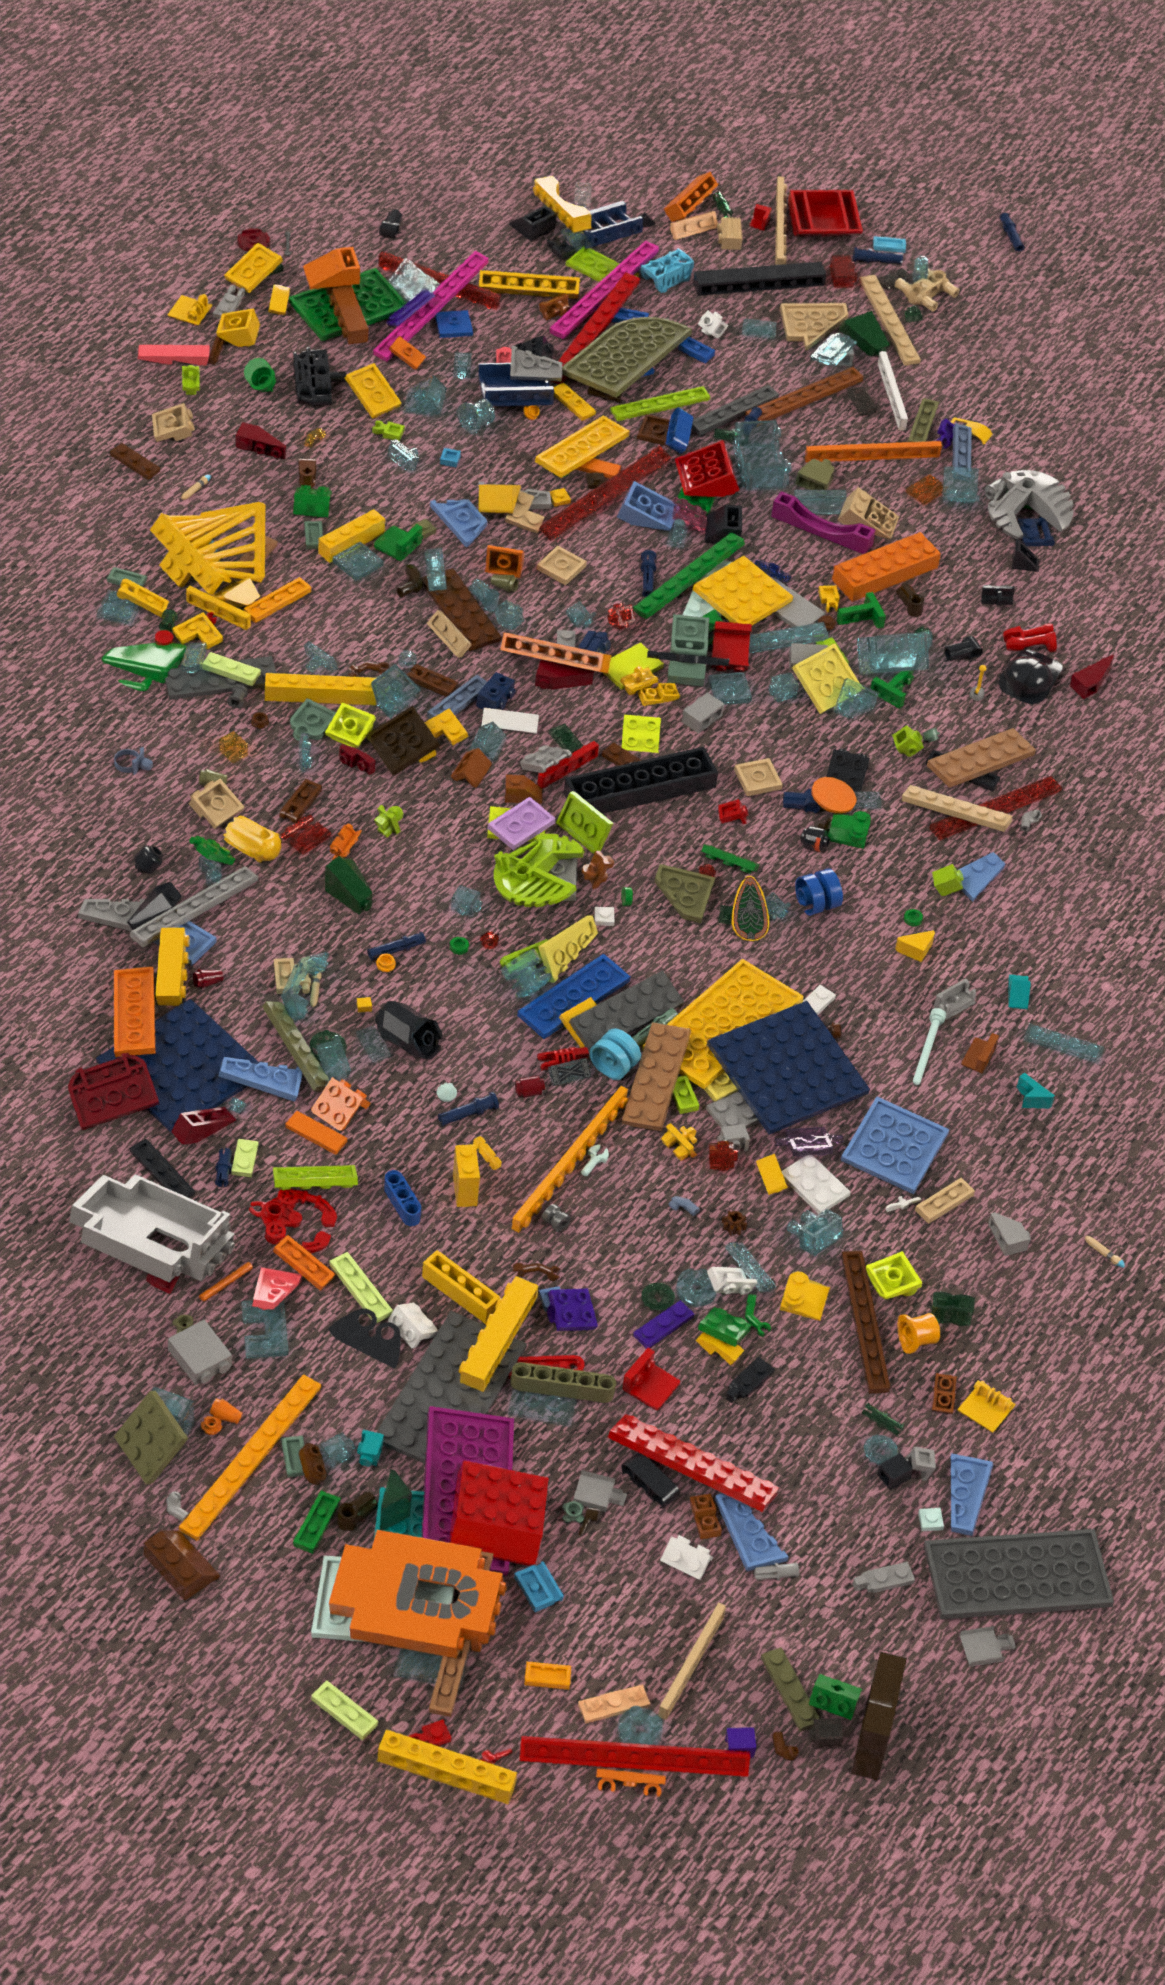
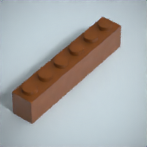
(348, 313)

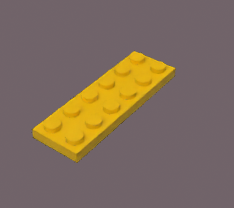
(582, 446)

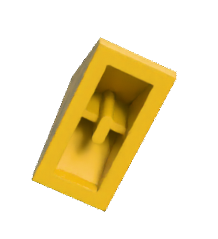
(915, 945)

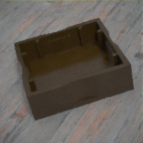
(879, 1716)

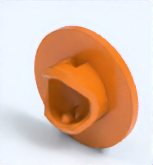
(833, 795)

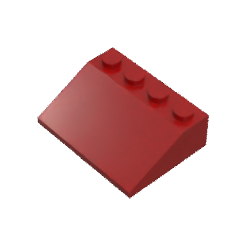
(707, 472)

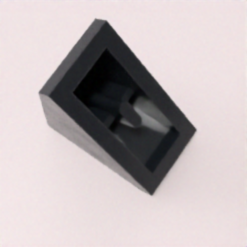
(1023, 558)

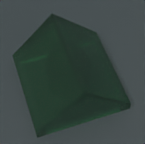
(396, 1502)

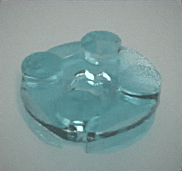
(691, 1296)
(640, 1716)

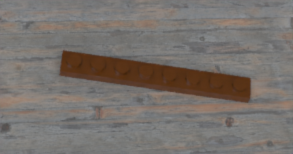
(865, 1322)

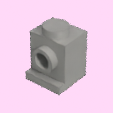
(735, 1134)

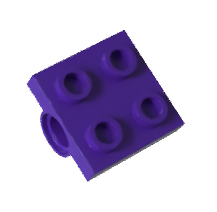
(571, 1310)

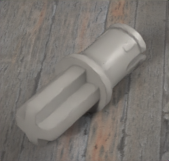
(777, 1571)

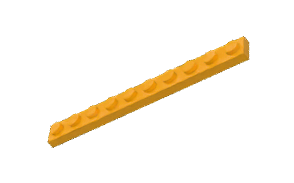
(567, 1162)
(249, 1457)

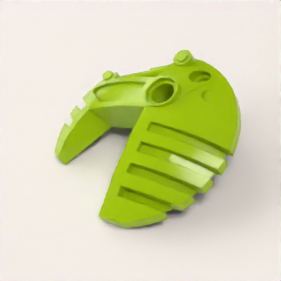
(527, 879)

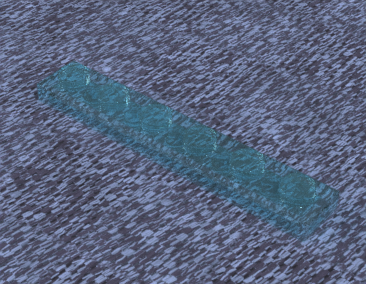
(784, 637)

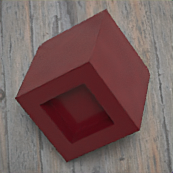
(162, 1284)

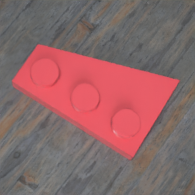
(274, 1287)

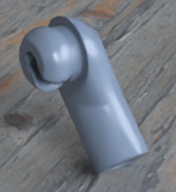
(687, 1204)

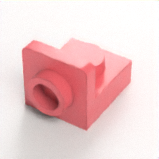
(503, 355)

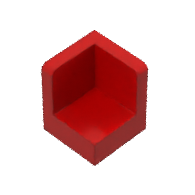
(761, 217)

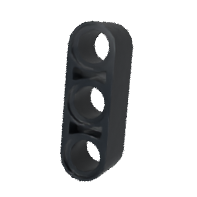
(651, 1479)

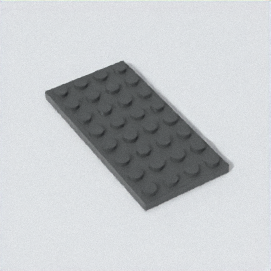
(438, 1385)
(1018, 1574)

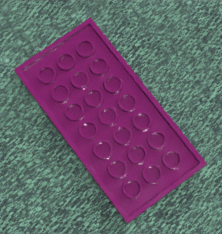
(449, 1441)

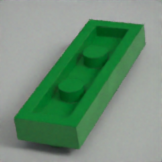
(729, 858)
(316, 1522)

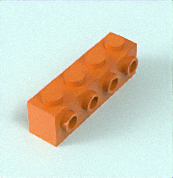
(691, 197)

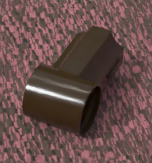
(913, 601)
(356, 1510)

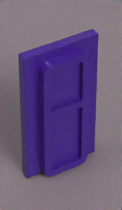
(410, 308)

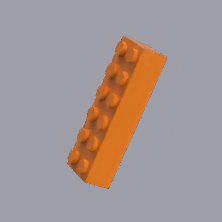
(886, 566)

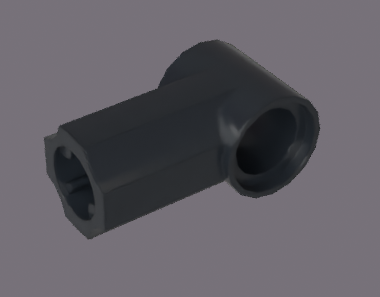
(390, 226)
(967, 648)

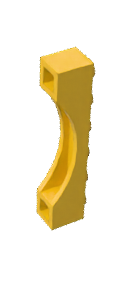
(573, 216)

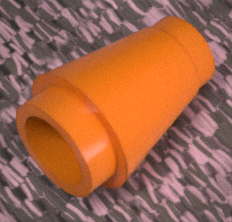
(225, 1411)

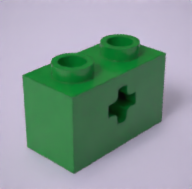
(835, 1696)

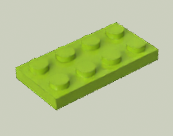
(310, 1176)

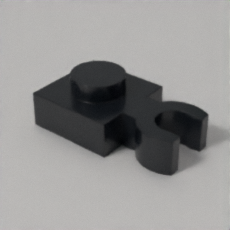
(560, 249)

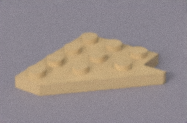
(811, 321)

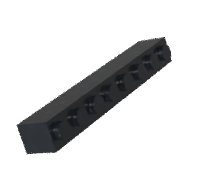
(759, 278)

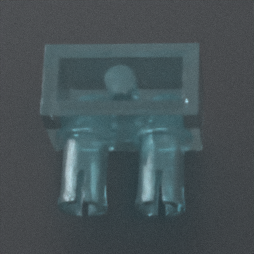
(818, 1231)

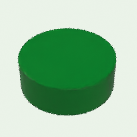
(627, 896)
(913, 917)
(459, 945)

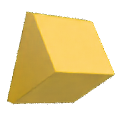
(498, 498)

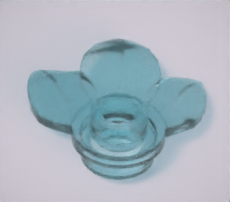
(920, 268)

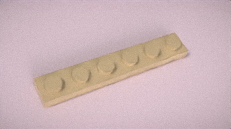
(957, 808)

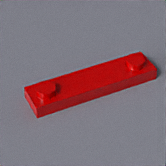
(567, 765)

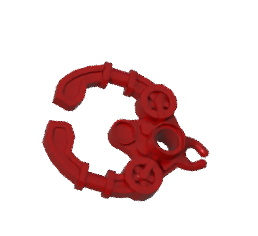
(285, 1216)

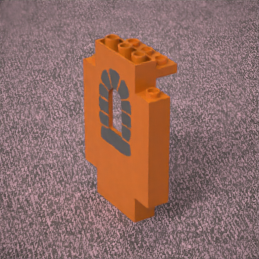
(380, 1586)

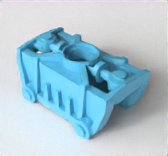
(674, 271)

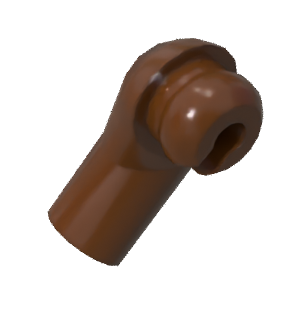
(787, 1752)

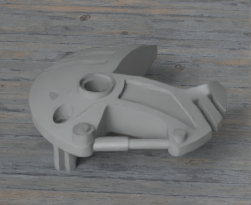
(1038, 492)

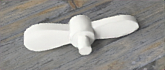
(902, 1203)

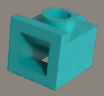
(370, 1448)

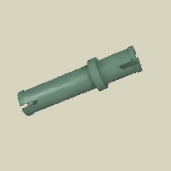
(641, 1036)

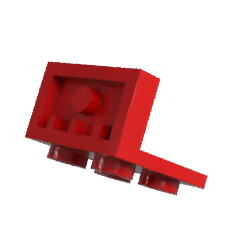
(649, 1382)

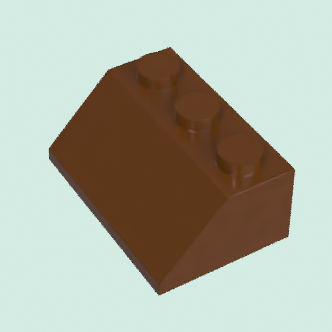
(179, 1563)

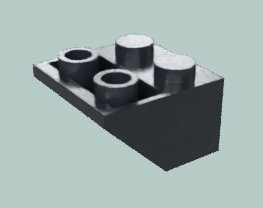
(535, 223)
(723, 522)

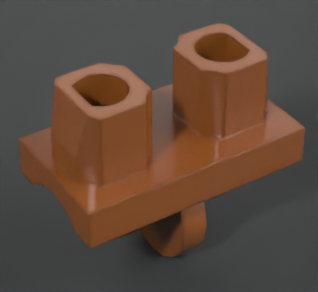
(556, 306)
(596, 870)

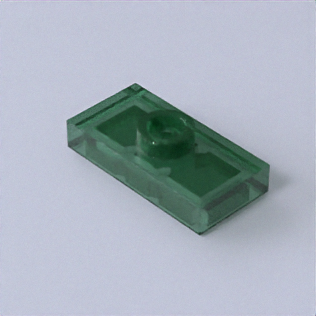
(565, 738)

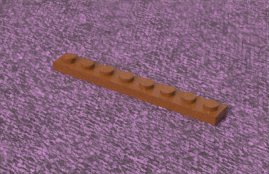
(809, 394)

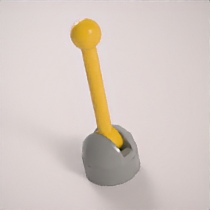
(978, 689)

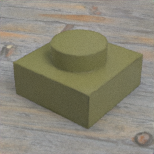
(428, 528)

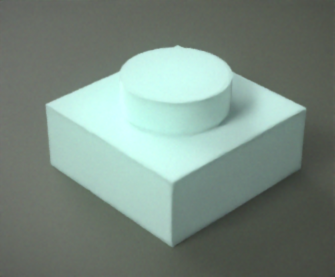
(931, 1519)

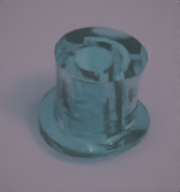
(475, 415)

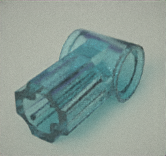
(487, 596)

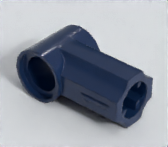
(800, 801)

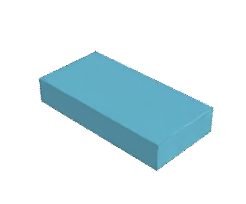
(889, 244)

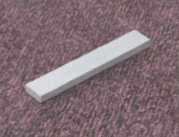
(892, 391)

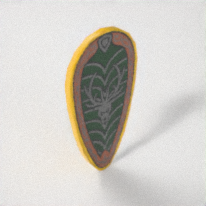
(750, 911)

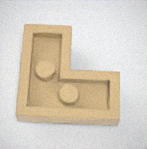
(522, 516)

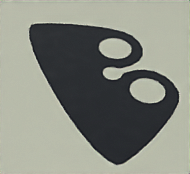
(356, 1336)

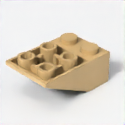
(864, 509)

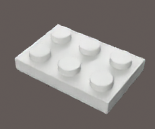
(815, 1183)

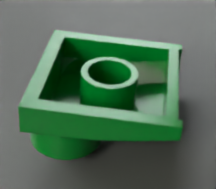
(850, 829)

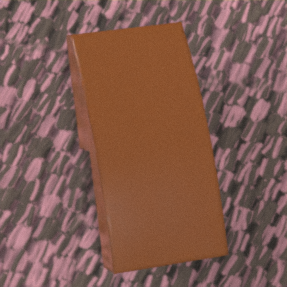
(944, 1393)
(705, 1516)

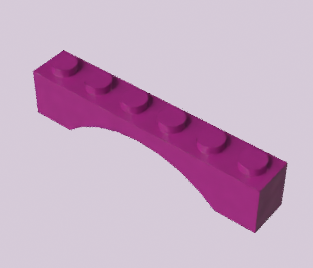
(792, 511)

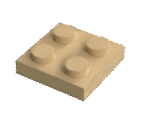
(561, 565)
(758, 777)

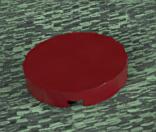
(251, 237)

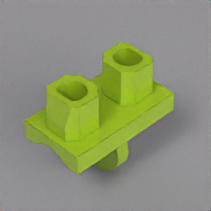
(190, 379)
(388, 820)

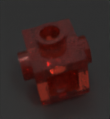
(621, 615)
(722, 1155)

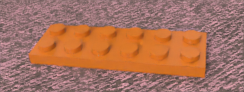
(134, 1011)

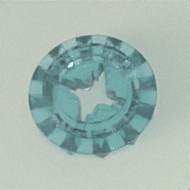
(884, 1443)

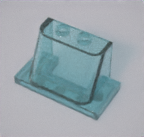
(894, 652)

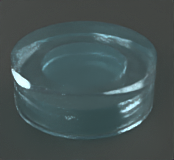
(407, 659)

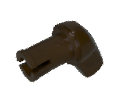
(414, 581)

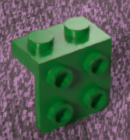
(312, 501)
(398, 542)

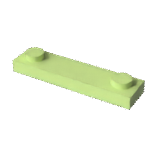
(360, 1286)

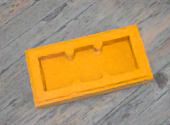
(547, 1675)

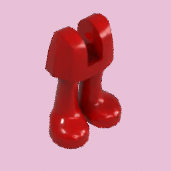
(1018, 639)

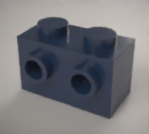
(496, 692)

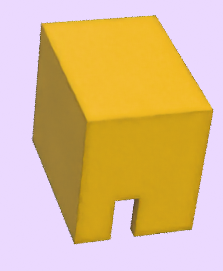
(364, 1004)

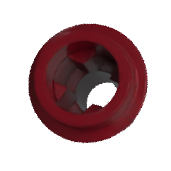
(206, 978)

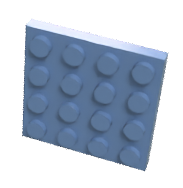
(895, 1145)

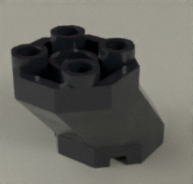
(409, 1030)

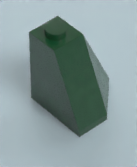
(866, 333)
(347, 884)

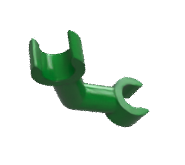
(749, 1316)

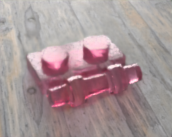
(692, 515)

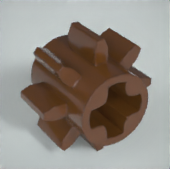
(734, 1222)

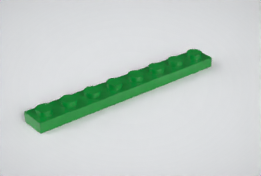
(689, 575)

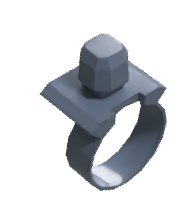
(140, 761)

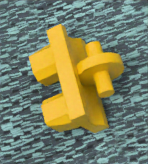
(639, 679)
(685, 1147)

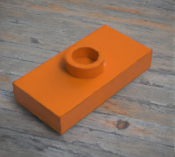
(407, 353)

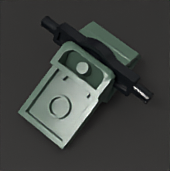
(688, 651)

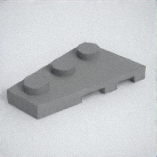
(109, 913)

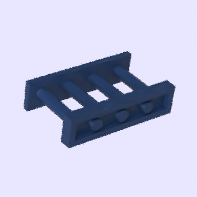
(615, 231)

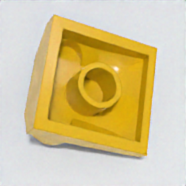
(804, 1296)

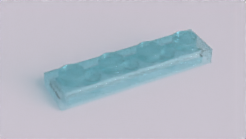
(1063, 1043)

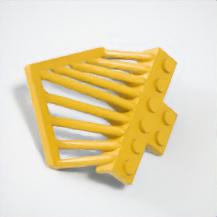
(192, 554)

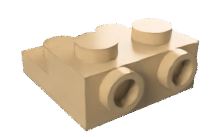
(173, 423)
(216, 803)

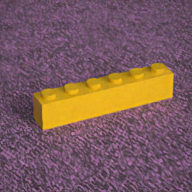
(319, 689)
(498, 1334)

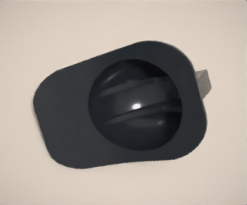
(1029, 676)

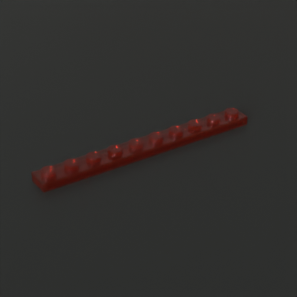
(604, 493)

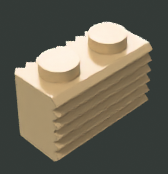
(730, 233)

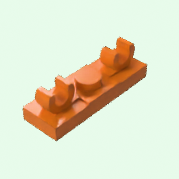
(630, 1779)

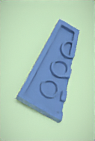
(270, 1079)
(968, 1489)
(748, 1534)

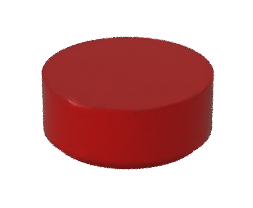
(163, 637)

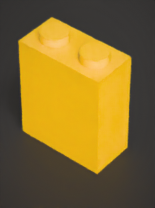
(466, 1175)

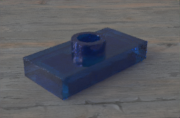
(773, 570)

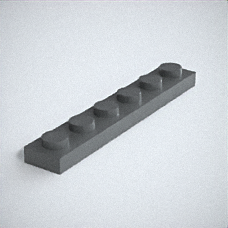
(733, 410)

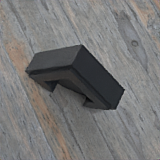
(647, 220)

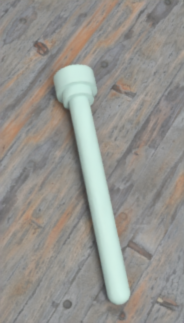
(936, 1018)

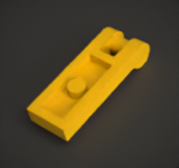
(142, 597)

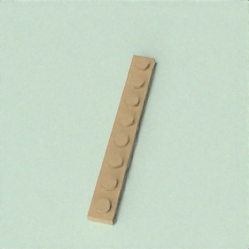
(781, 225)
(889, 320)

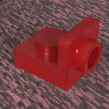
(733, 811)

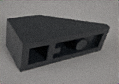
(158, 901)

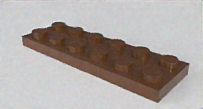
(464, 611)

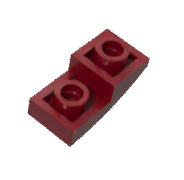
(353, 757)

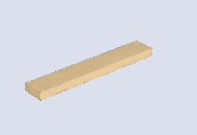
(692, 1661)

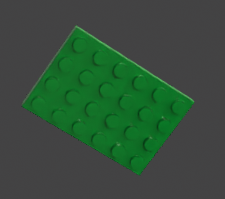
(374, 294)

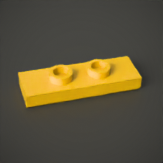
(573, 402)

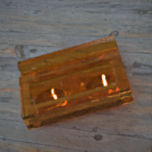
(925, 489)

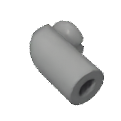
(1029, 818)
(174, 1506)

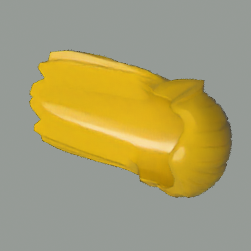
(253, 839)

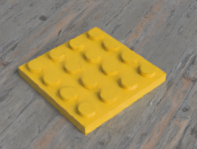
(742, 592)

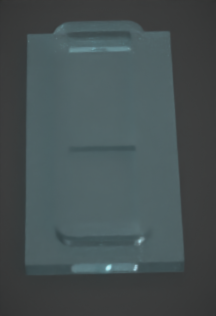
(833, 349)
(822, 500)

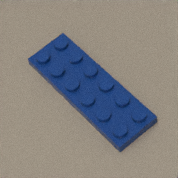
(594, 980)

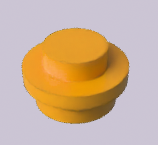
(531, 411)
(386, 963)

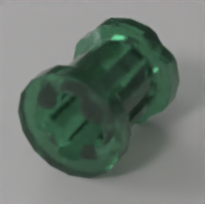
(168, 620)

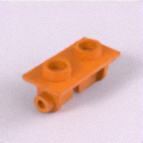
(342, 845)

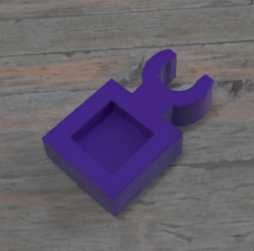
(946, 432)

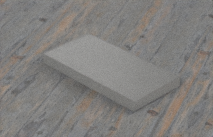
(799, 611)

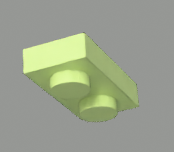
(244, 1158)

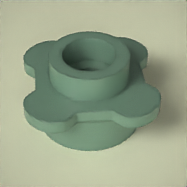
(573, 1506)

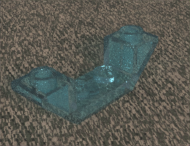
(295, 1004)

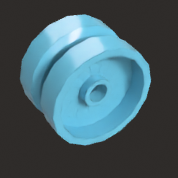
(615, 1054)

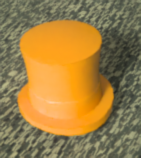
(917, 1331)

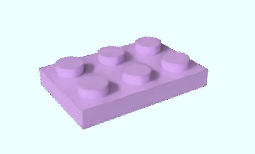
(521, 823)

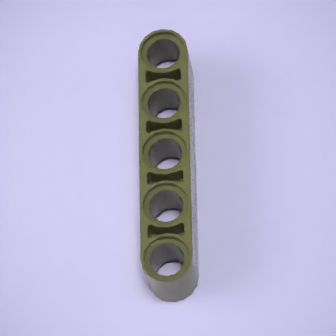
(563, 1382)

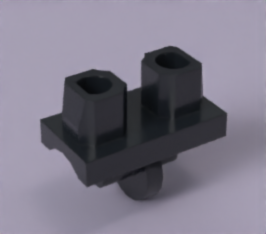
(997, 595)

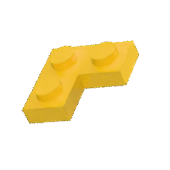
(198, 627)

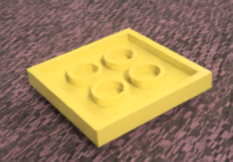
(824, 676)

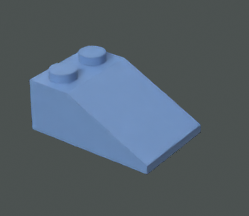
(646, 508)

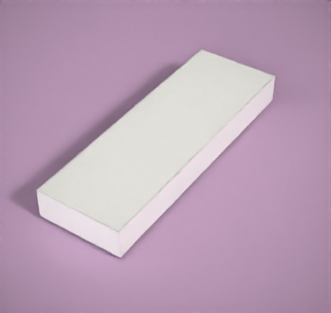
(511, 720)

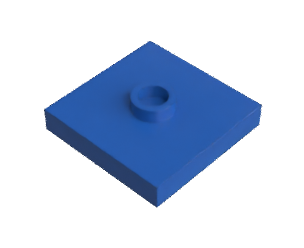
(453, 324)

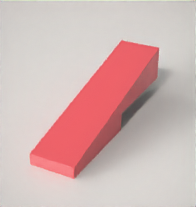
(167, 353)

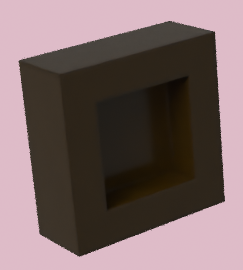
(594, 480)

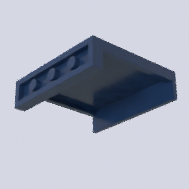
(503, 391)

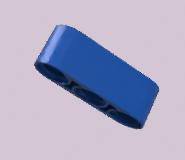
(679, 430)
(402, 1198)

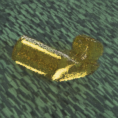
(318, 432)

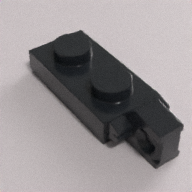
(749, 1379)

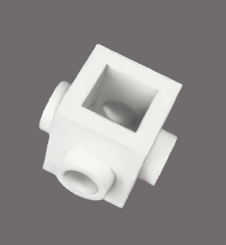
(712, 324)

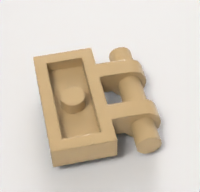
(282, 971)

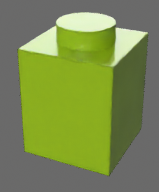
(948, 880)

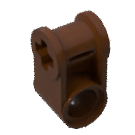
(307, 471)

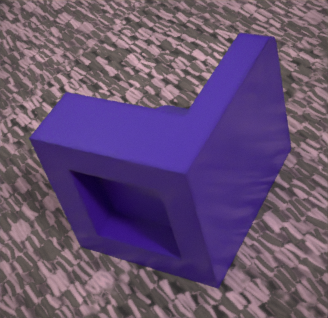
(741, 1739)

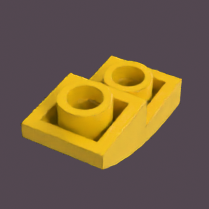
(279, 299)
(662, 693)
(771, 1174)
(725, 1350)

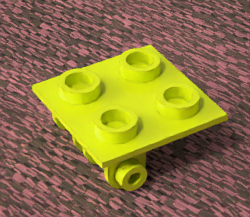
(641, 733)

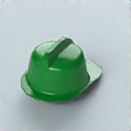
(260, 375)

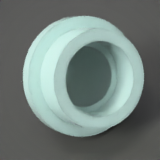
(446, 1092)

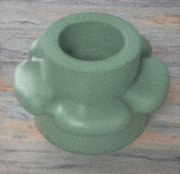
(931, 735)

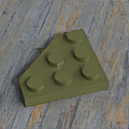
(685, 891)

